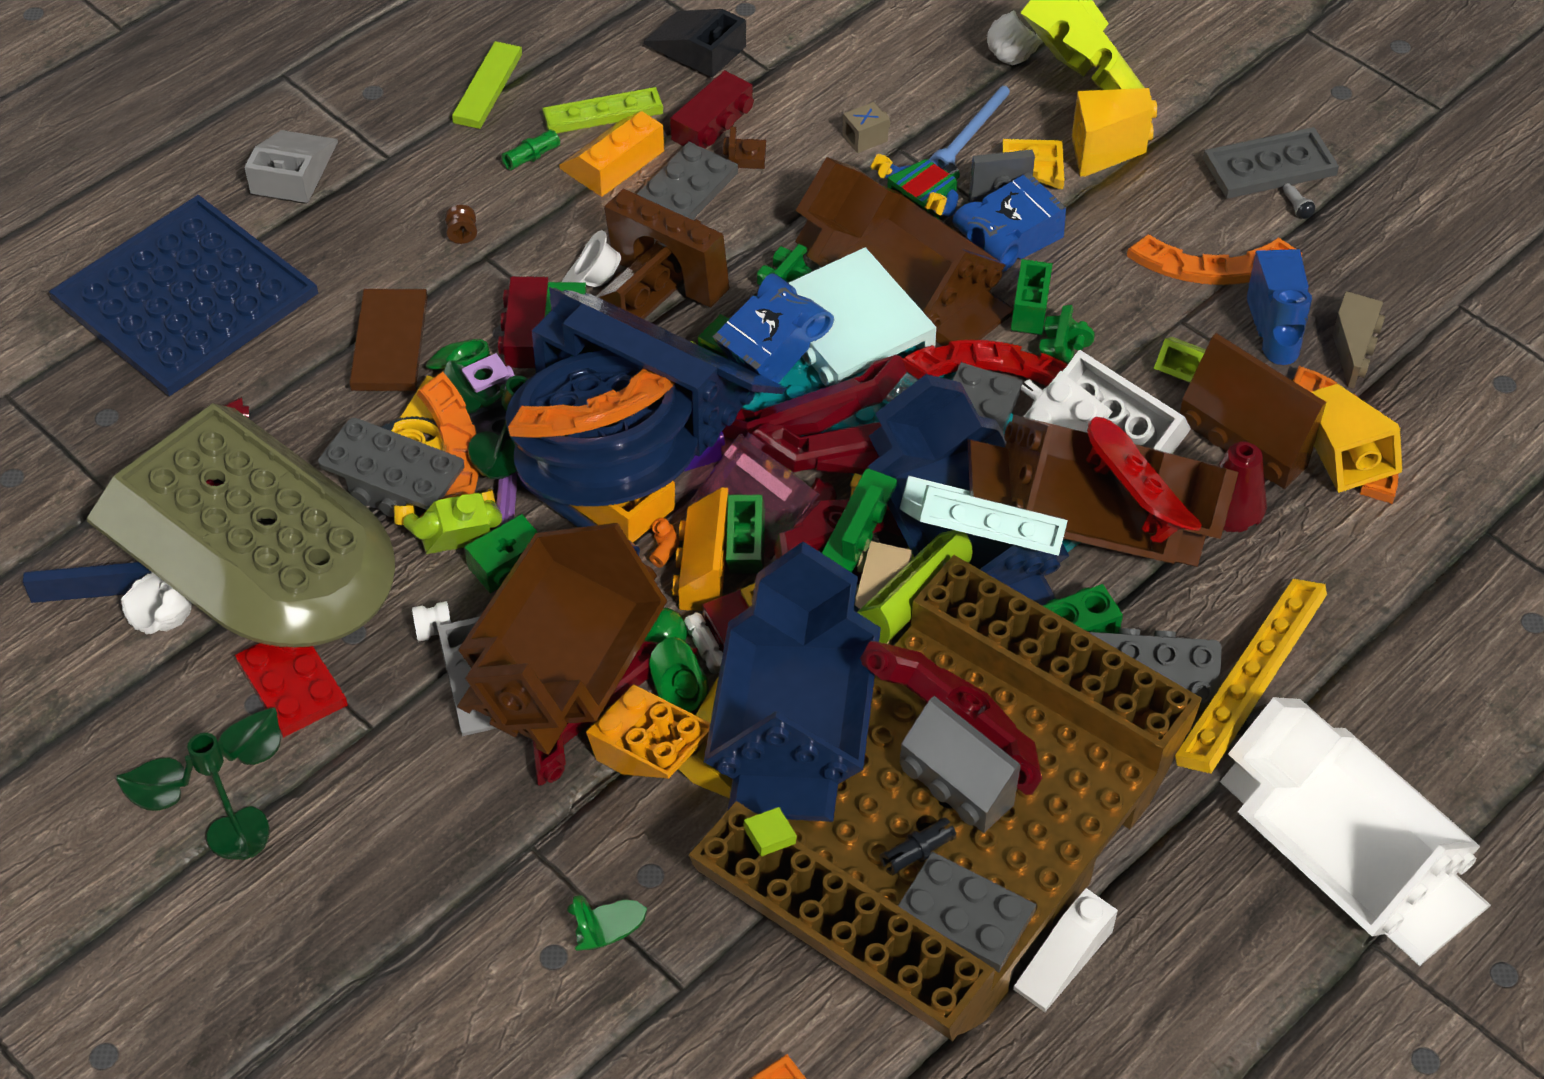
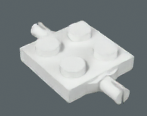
(1064, 403)

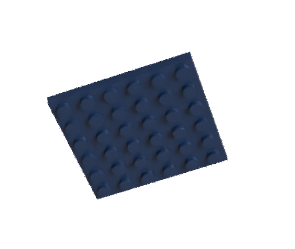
(183, 294)

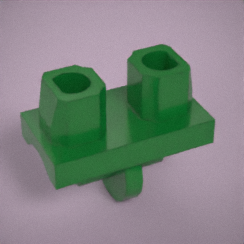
(789, 264)
(1068, 334)

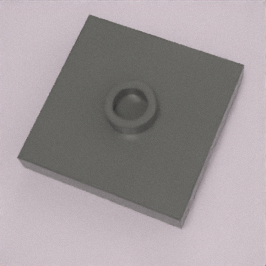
(995, 170)

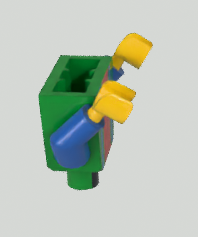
(922, 183)

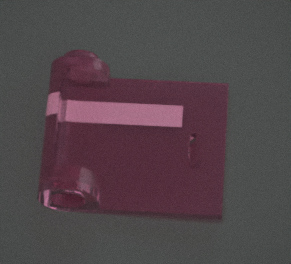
(751, 471)

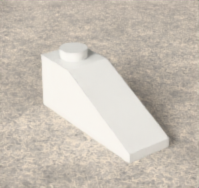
(1067, 949)

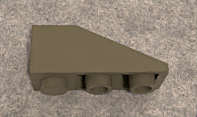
(1354, 332)

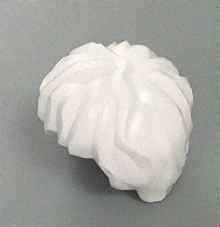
(1012, 39)
(154, 605)

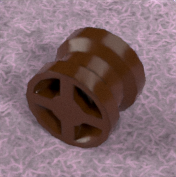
(461, 224)

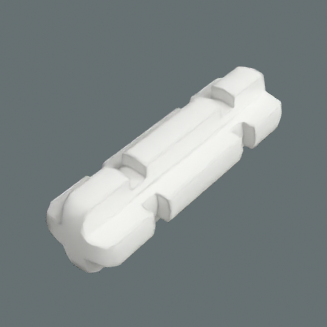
(704, 641)

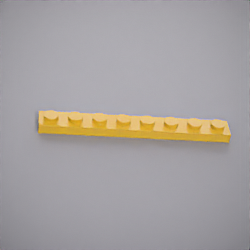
(1250, 676)

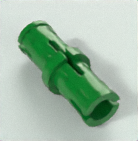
(530, 149)

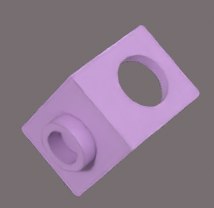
(500, 373)

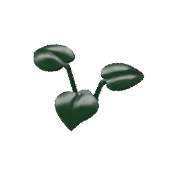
(487, 450)
(158, 782)

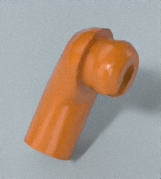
(667, 542)

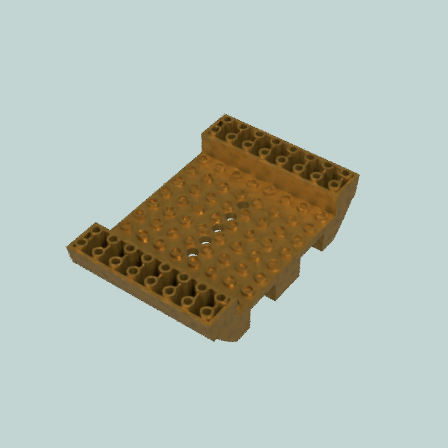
(1102, 747)

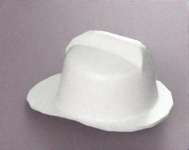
(595, 263)

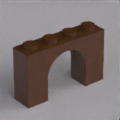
(636, 222)

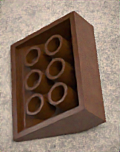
(1248, 401)

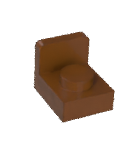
(745, 152)

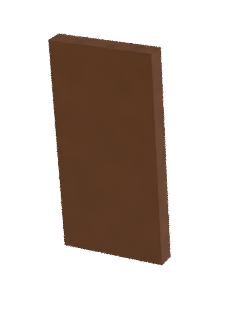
(389, 340)

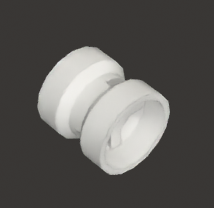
(428, 619)

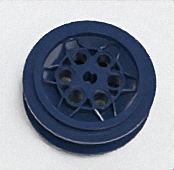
(610, 461)

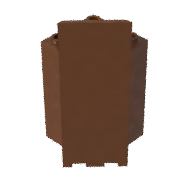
(925, 256)
(1049, 474)
(560, 632)

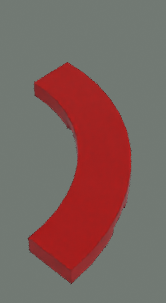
(985, 355)

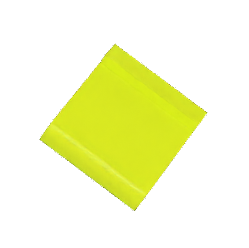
(1077, 39)

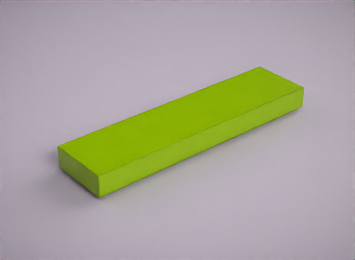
(487, 85)
(602, 110)

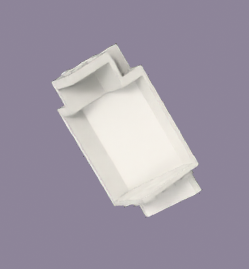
(1355, 828)

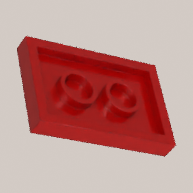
(293, 683)

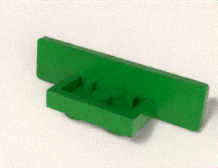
(860, 518)

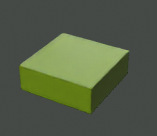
(770, 831)

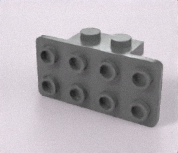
(389, 467)
(1185, 661)

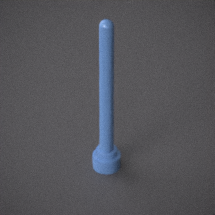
(947, 155)

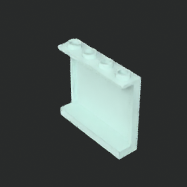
(869, 313)
(959, 511)

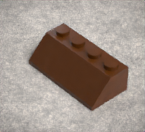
(646, 281)

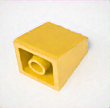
(1111, 127)
(1356, 440)

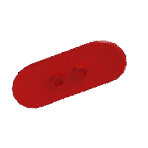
(1139, 478)

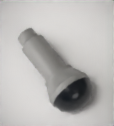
(1303, 207)

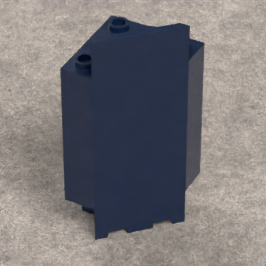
(716, 383)
(927, 438)
(794, 689)

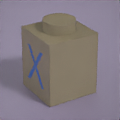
(866, 127)

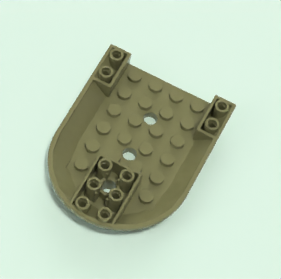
(277, 584)

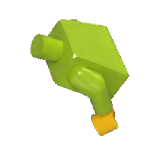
(451, 521)

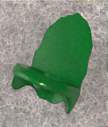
(605, 923)

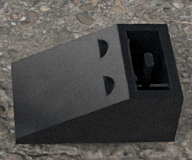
(701, 38)

